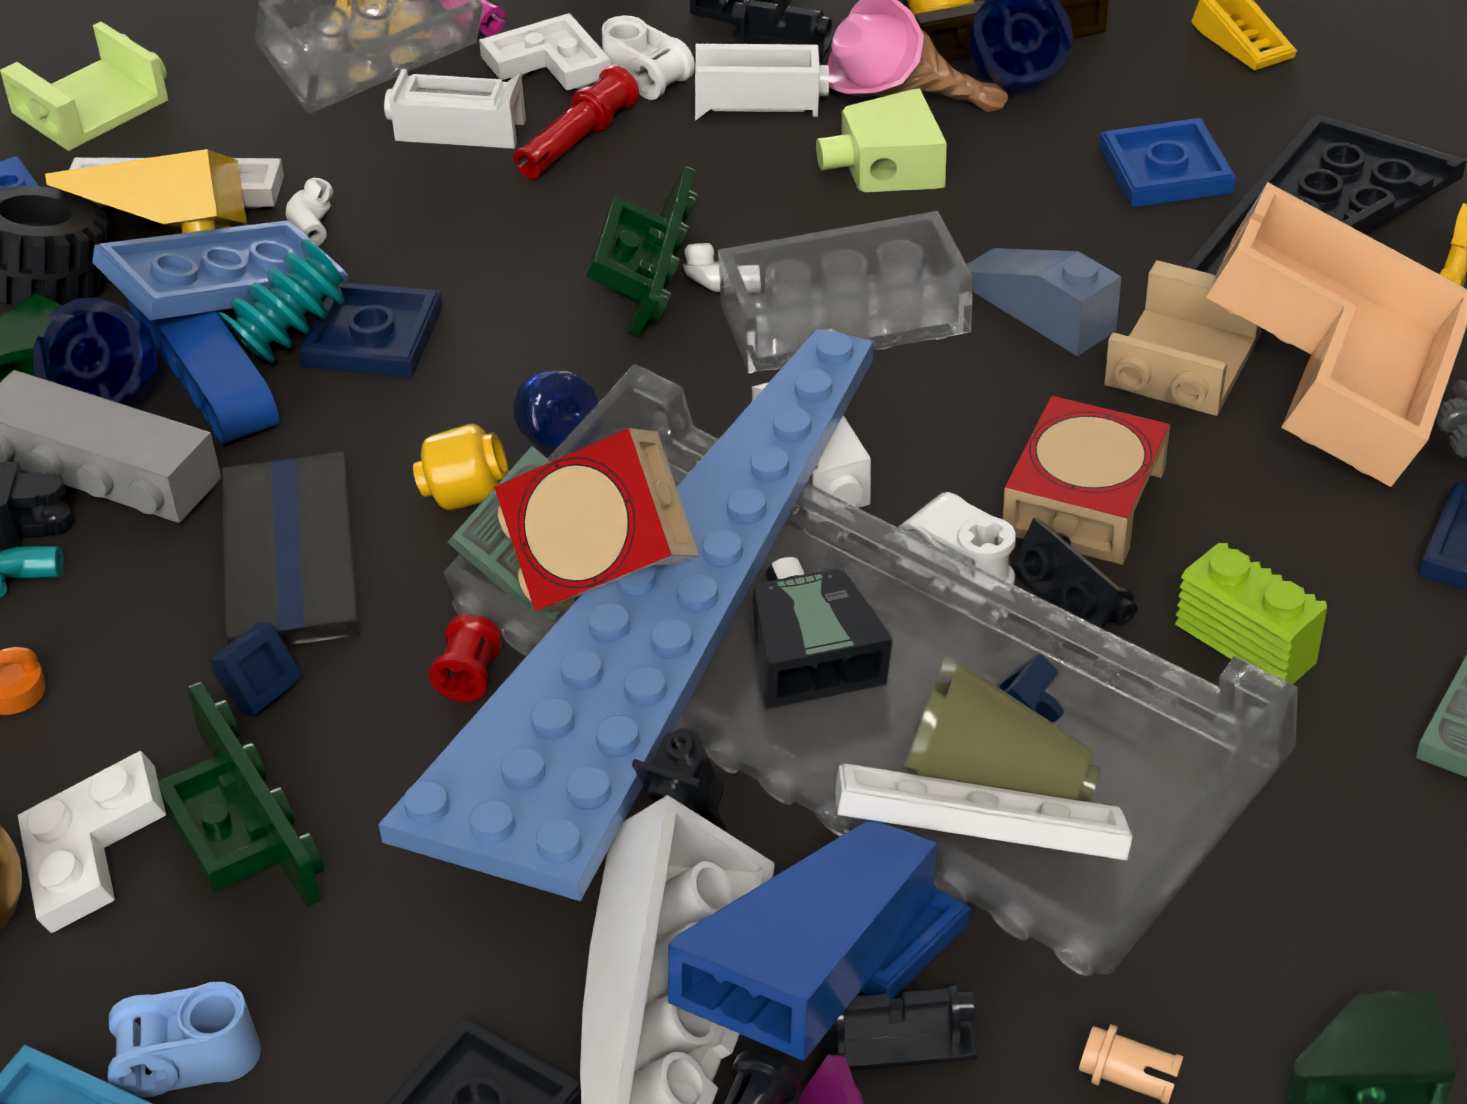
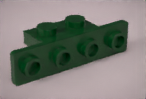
(638, 248)
(231, 815)

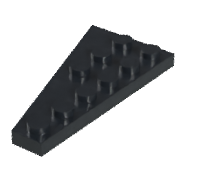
(1346, 174)

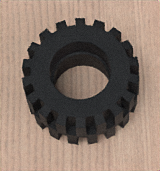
(48, 244)

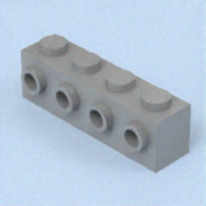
(105, 447)

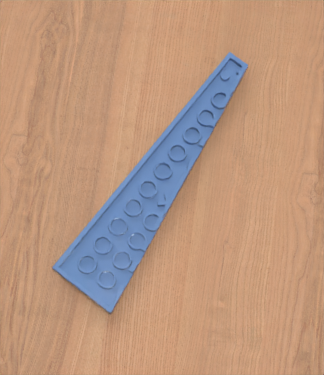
(549, 757)

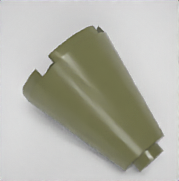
(993, 740)

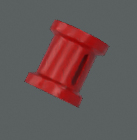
(466, 658)

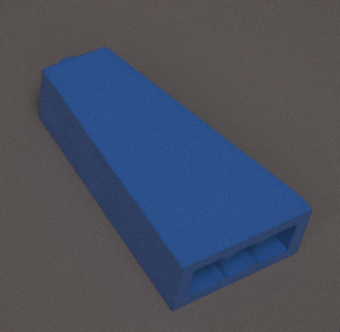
(805, 940)

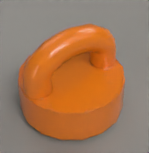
(20, 680)

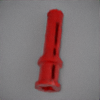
(589, 111)

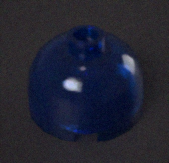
(1019, 42)
(97, 351)

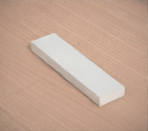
(982, 811)

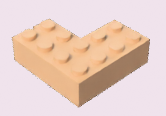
(1367, 315)

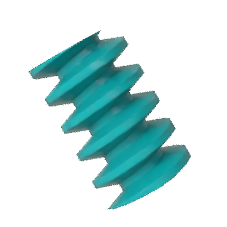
(286, 301)

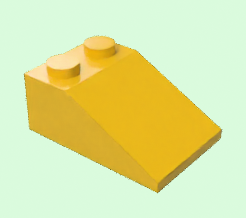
(177, 190)

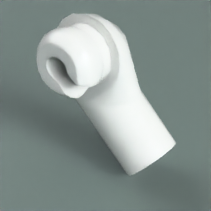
(309, 207)
(701, 265)

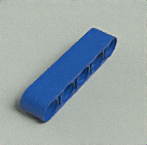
(214, 373)

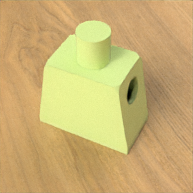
(888, 144)

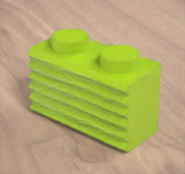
(1251, 613)

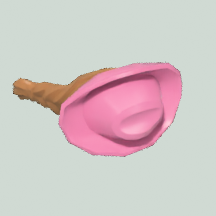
(886, 53)

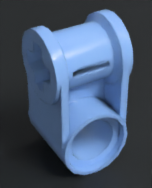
(183, 1039)

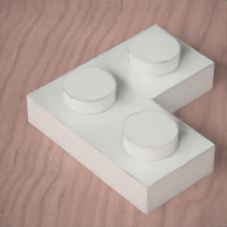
(553, 44)
(69, 833)

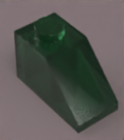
(1378, 1052)

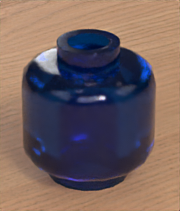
(537, 404)

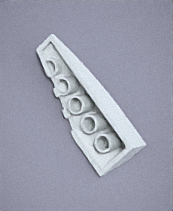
(657, 882)

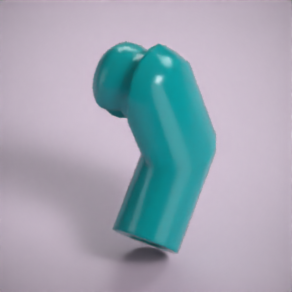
(30, 563)

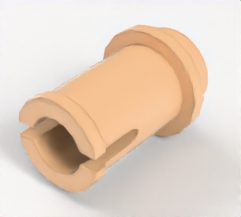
(1124, 1061)

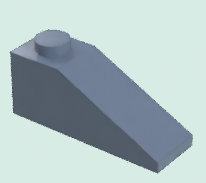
(1051, 292)

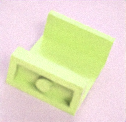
(91, 99)

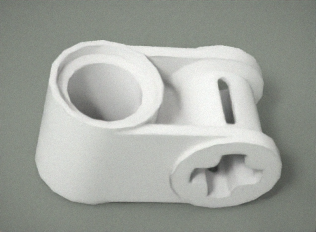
(646, 54)
(965, 533)

